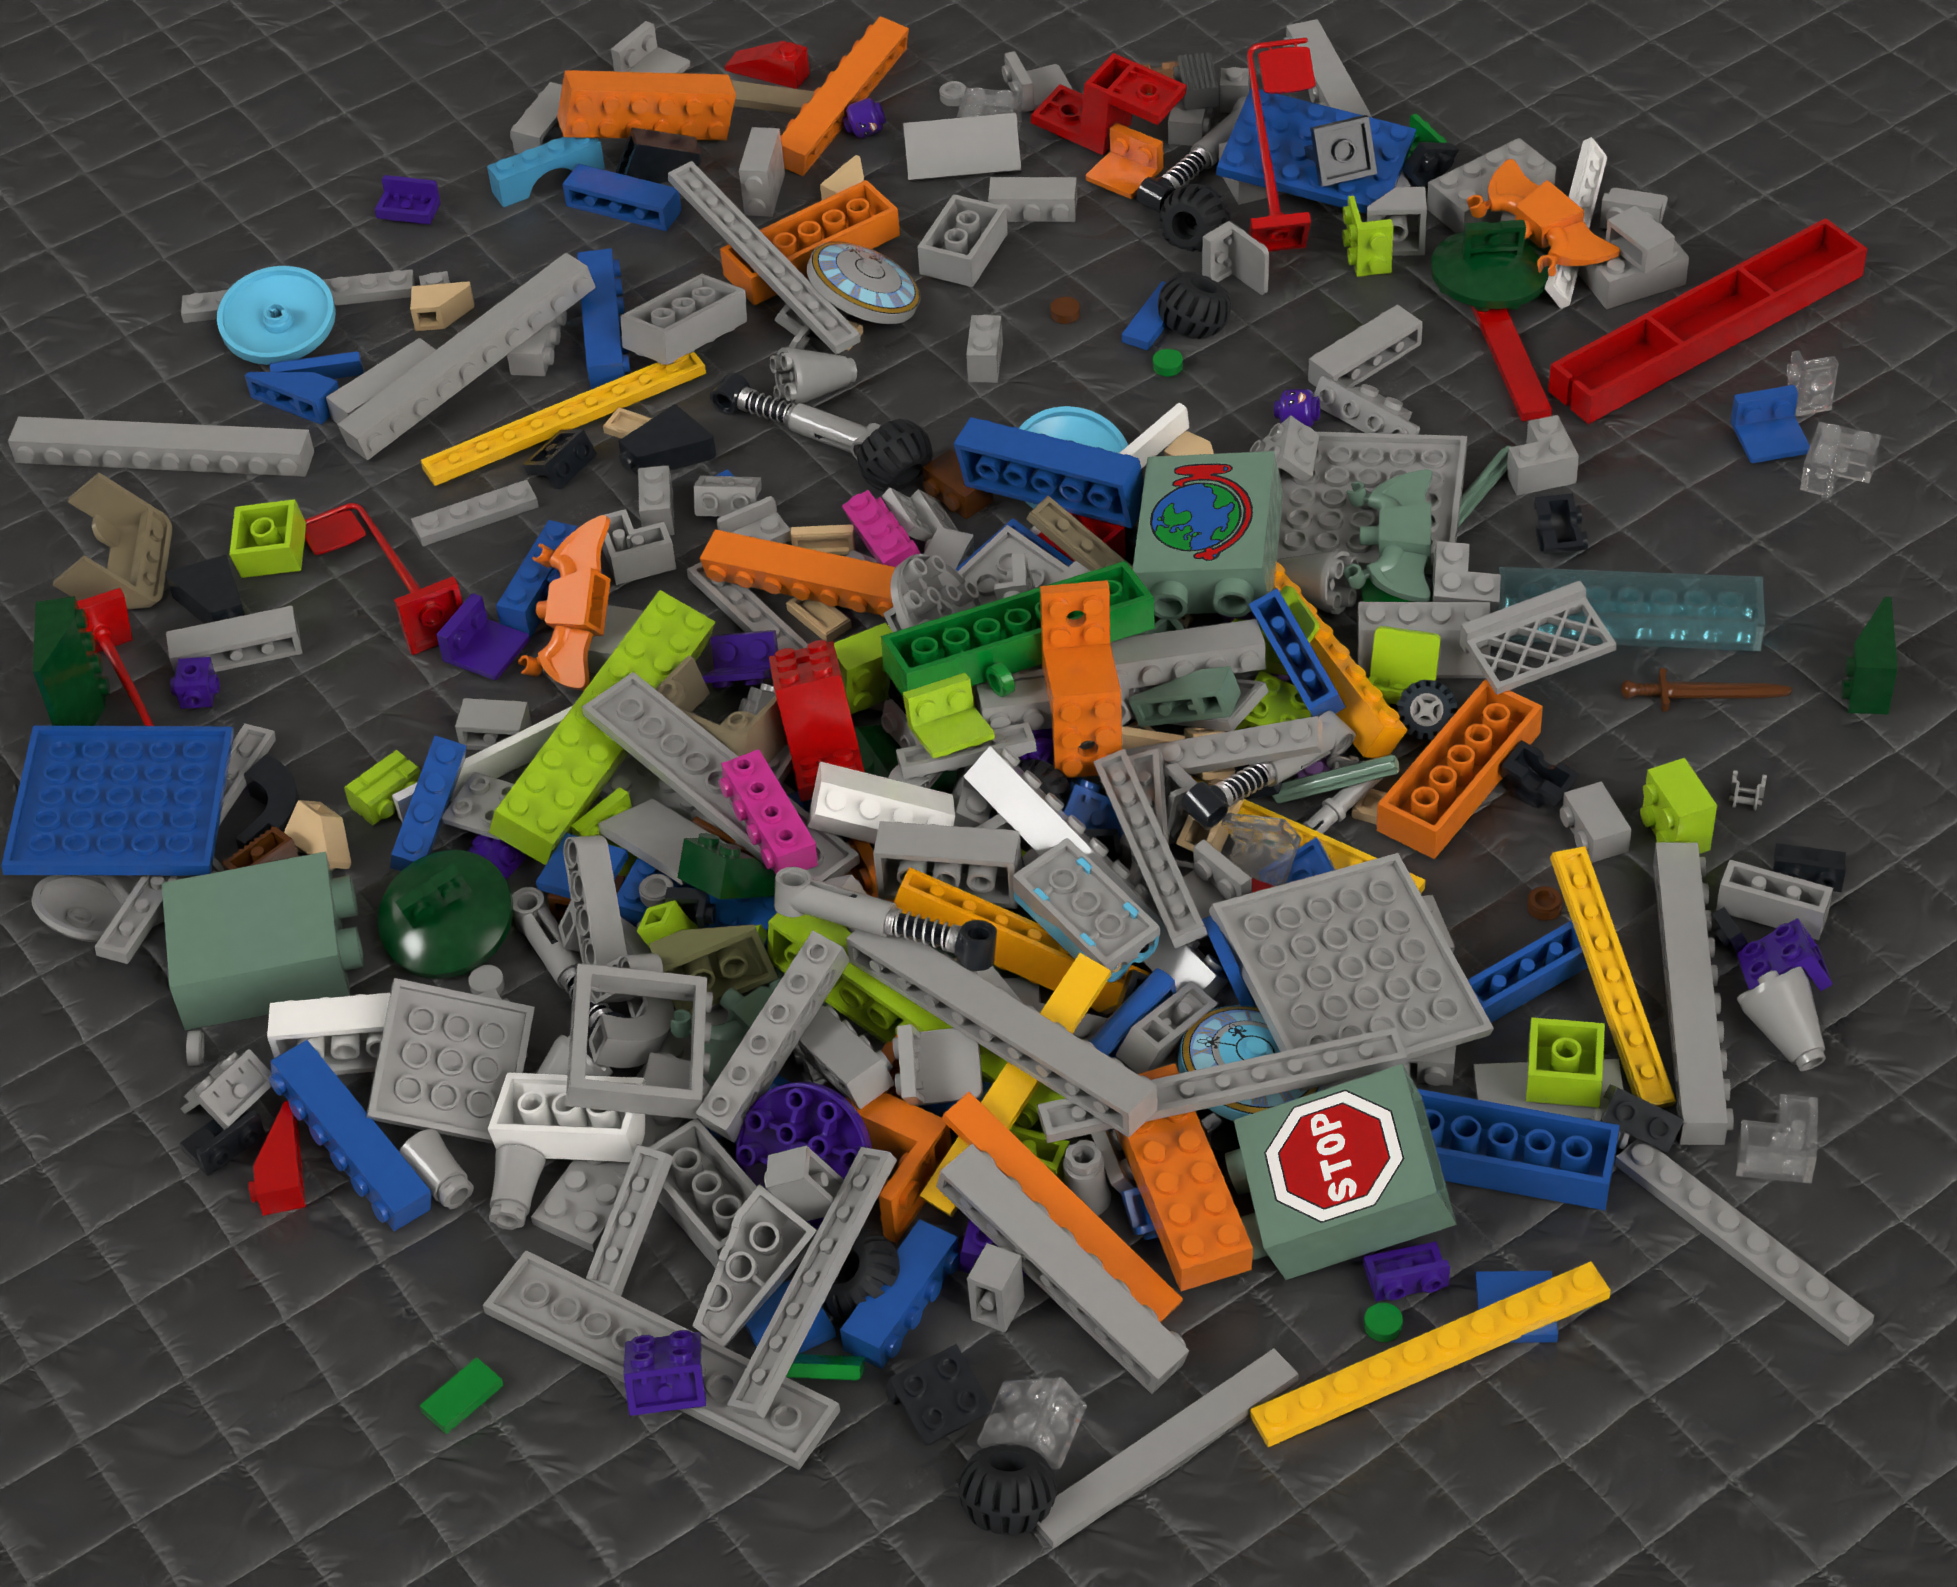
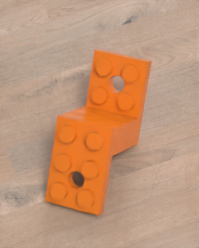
(1080, 675)
(917, 1142)

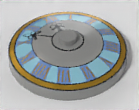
(863, 282)

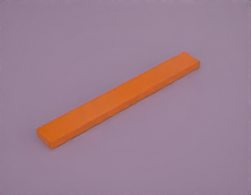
(983, 1130)

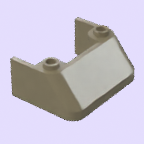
(137, 542)
(741, 730)

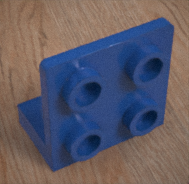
(1768, 424)
(1091, 806)

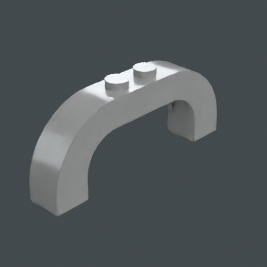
(620, 1040)

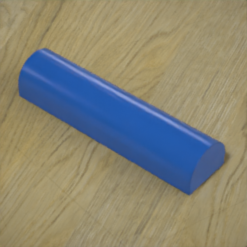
(1141, 1002)

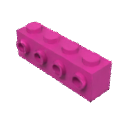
(879, 529)
(767, 813)

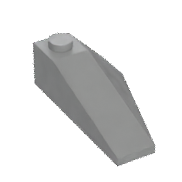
(756, 1259)

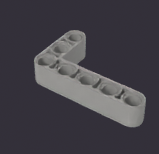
(598, 912)

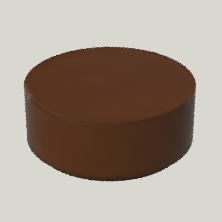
(1065, 310)
(1544, 903)

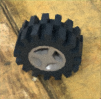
(1420, 702)

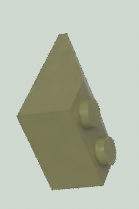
(724, 955)

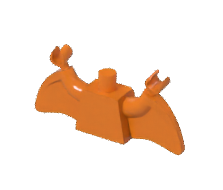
(1548, 216)
(574, 605)

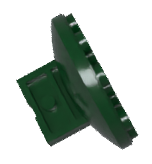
(1489, 266)
(445, 914)

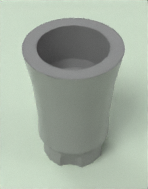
(437, 1168)
(1086, 1175)
(514, 1184)

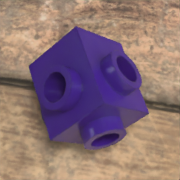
(195, 683)

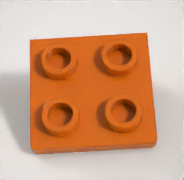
(1129, 162)

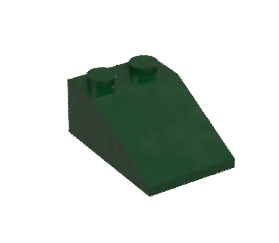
(1872, 665)
(724, 869)

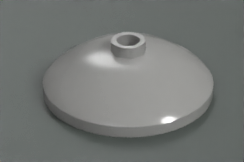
(75, 905)

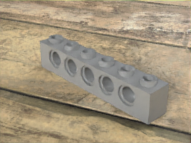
(773, 1035)

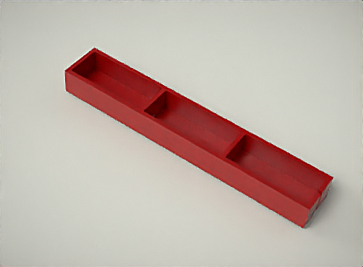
(1706, 320)

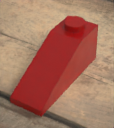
(774, 63)
(279, 1168)

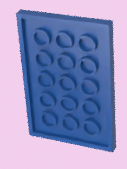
(1288, 131)

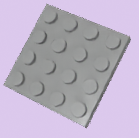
(446, 1059)

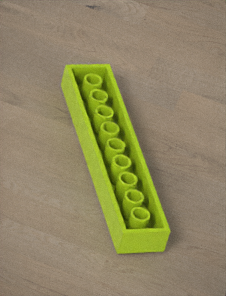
(580, 756)
(877, 1005)

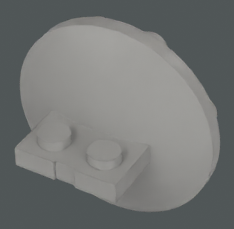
(927, 590)

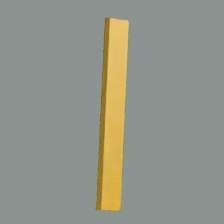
(1612, 977)
(1015, 1087)

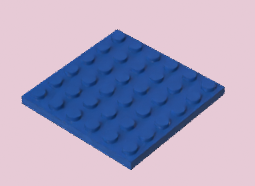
(119, 801)

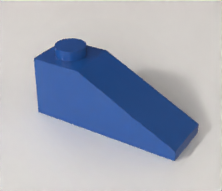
(294, 392)

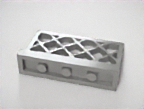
(1525, 620)

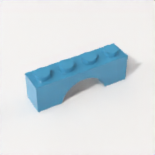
(514, 177)

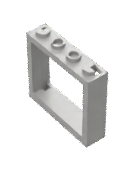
(636, 1097)

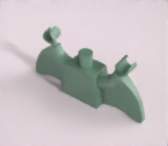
(1401, 536)
(728, 1036)

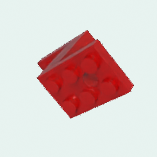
(1108, 98)
(814, 712)

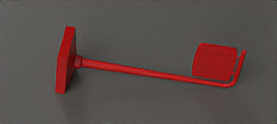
(1281, 72)
(422, 610)
(111, 627)

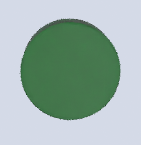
(1167, 362)
(1000, 679)
(1383, 1322)

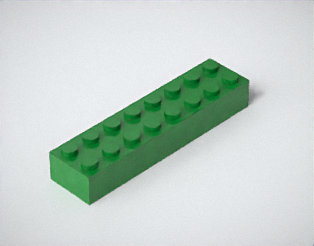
(1004, 632)

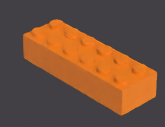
(675, 103)
(851, 216)
(1457, 770)
(1187, 1197)

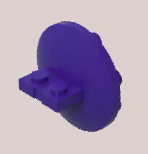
(799, 1117)

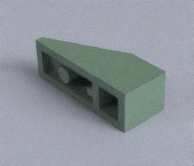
(1192, 697)

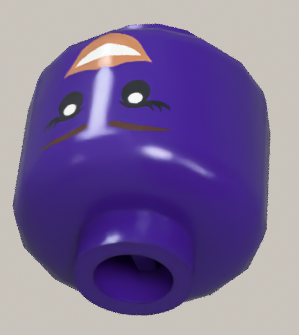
(864, 118)
(1299, 404)

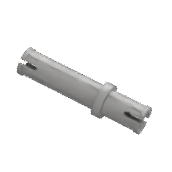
(1335, 808)

